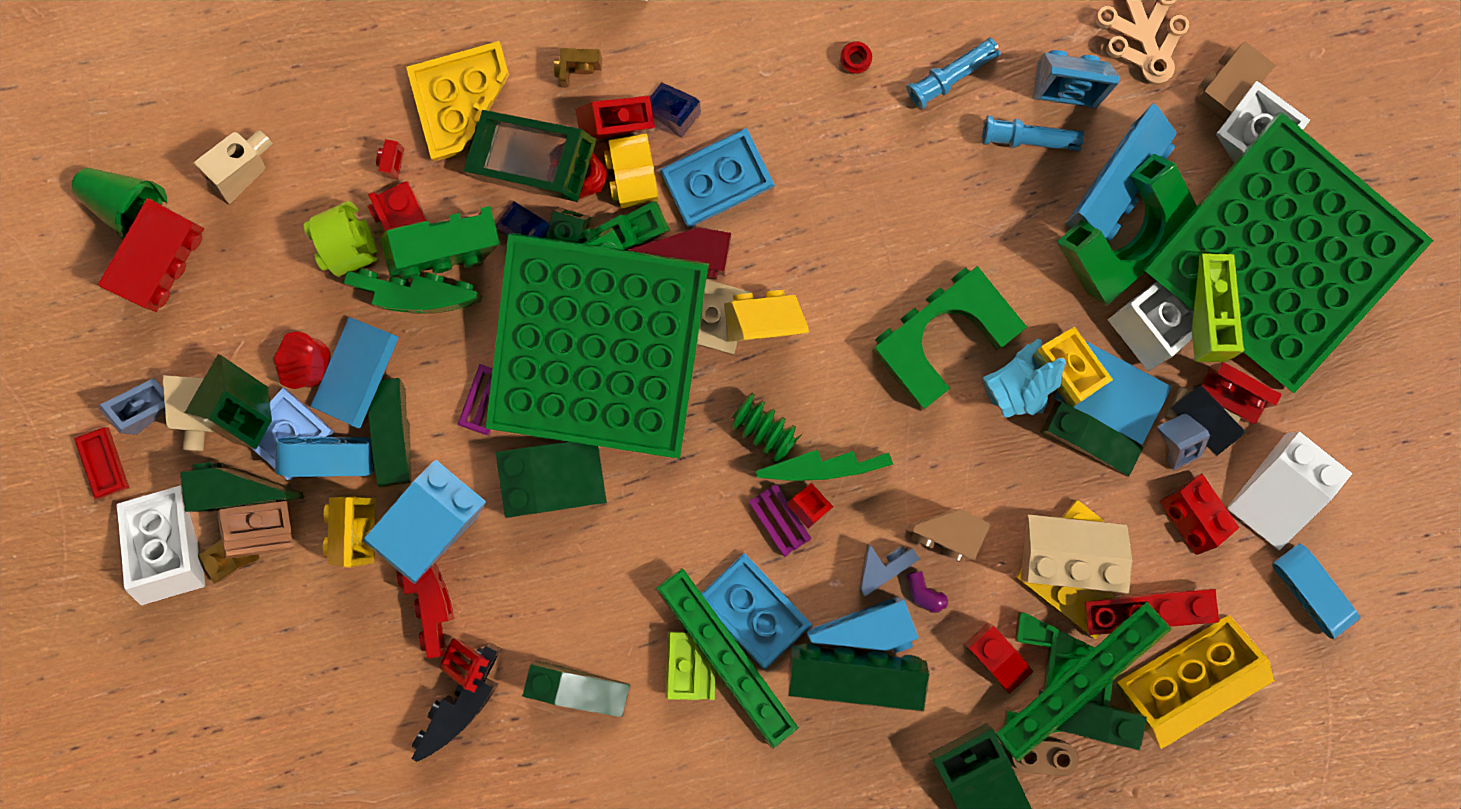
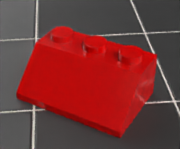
(152, 256)

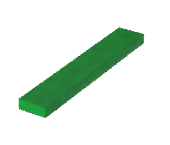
(727, 658)
(1083, 681)

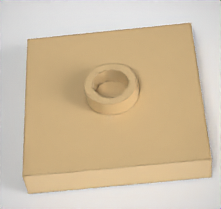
(713, 320)

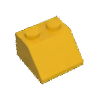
(764, 317)

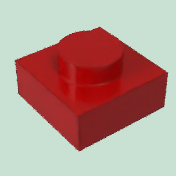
(390, 159)
(809, 505)

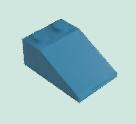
(1073, 79)
(425, 521)
(875, 627)

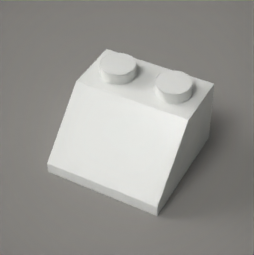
(1251, 117)

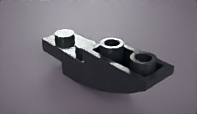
(454, 715)

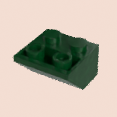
(232, 404)

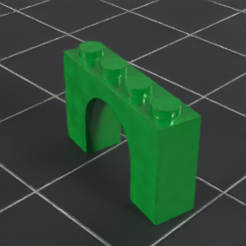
(1110, 272)
(969, 296)

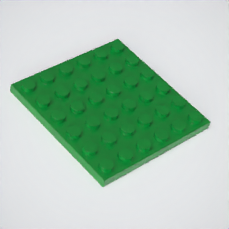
(1306, 248)
(595, 345)

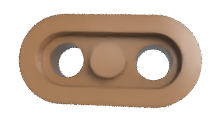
(1046, 759)

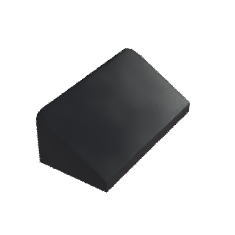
(1210, 415)

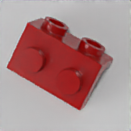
(1199, 515)

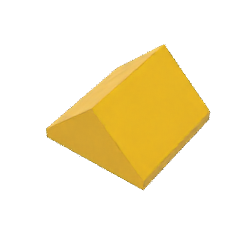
(1082, 371)

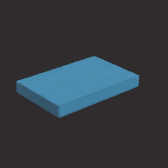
(717, 178)
(354, 372)
(1128, 401)
(755, 611)

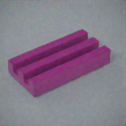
(475, 426)
(794, 542)

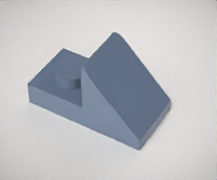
(1184, 439)
(876, 573)

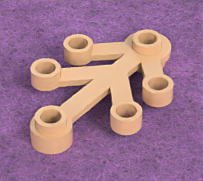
(1144, 31)

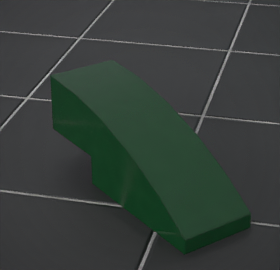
(390, 434)

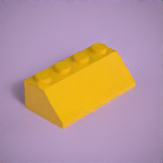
(1197, 681)

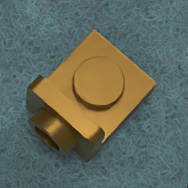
(581, 60)

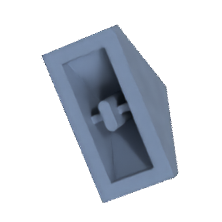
(135, 408)

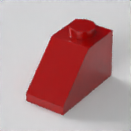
(615, 117)
(999, 657)

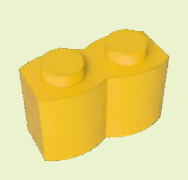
(632, 170)

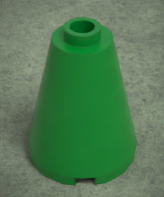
(115, 196)

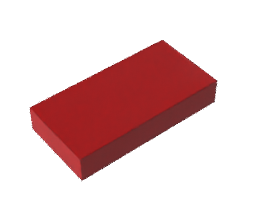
(101, 463)

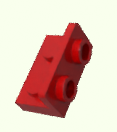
(396, 207)
(1239, 392)

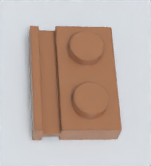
(255, 529)

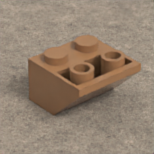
(954, 531)

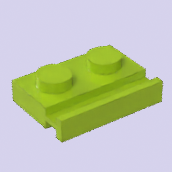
(687, 670)

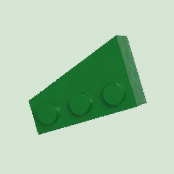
(440, 244)

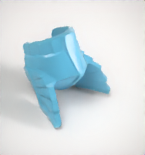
(1022, 384)

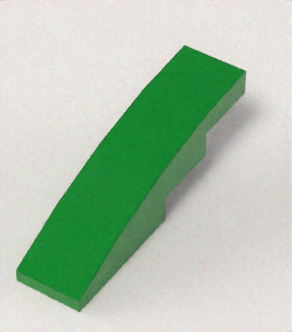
(634, 227)
(810, 467)

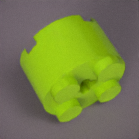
(341, 239)

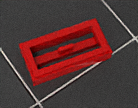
(472, 669)

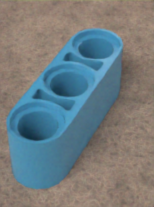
(323, 456)
(1316, 591)

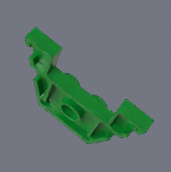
(1062, 653)

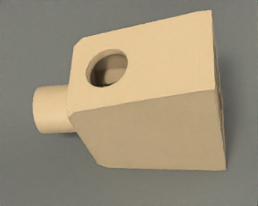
(234, 164)
(177, 396)

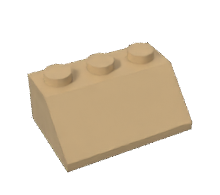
(1077, 554)

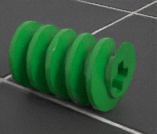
(764, 428)

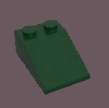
(550, 478)
(216, 488)

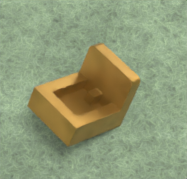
(218, 566)

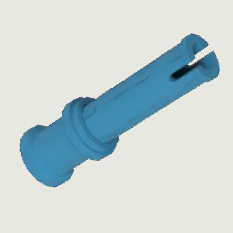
(940, 80)
(1017, 133)

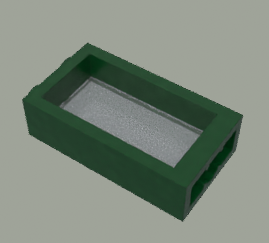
(530, 155)

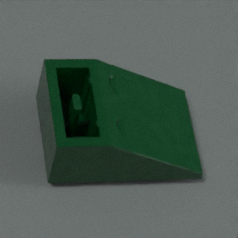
(979, 772)

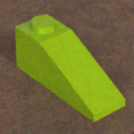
(1216, 310)

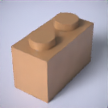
(1233, 80)

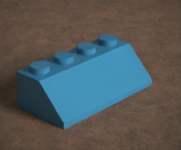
(1113, 188)

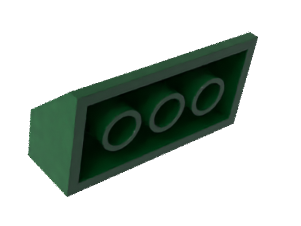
(858, 677)

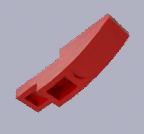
(432, 607)
(1175, 608)

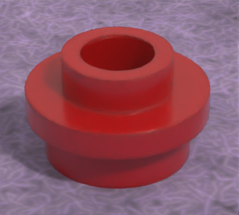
(856, 48)

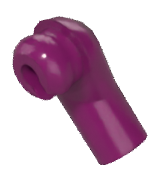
(923, 596)

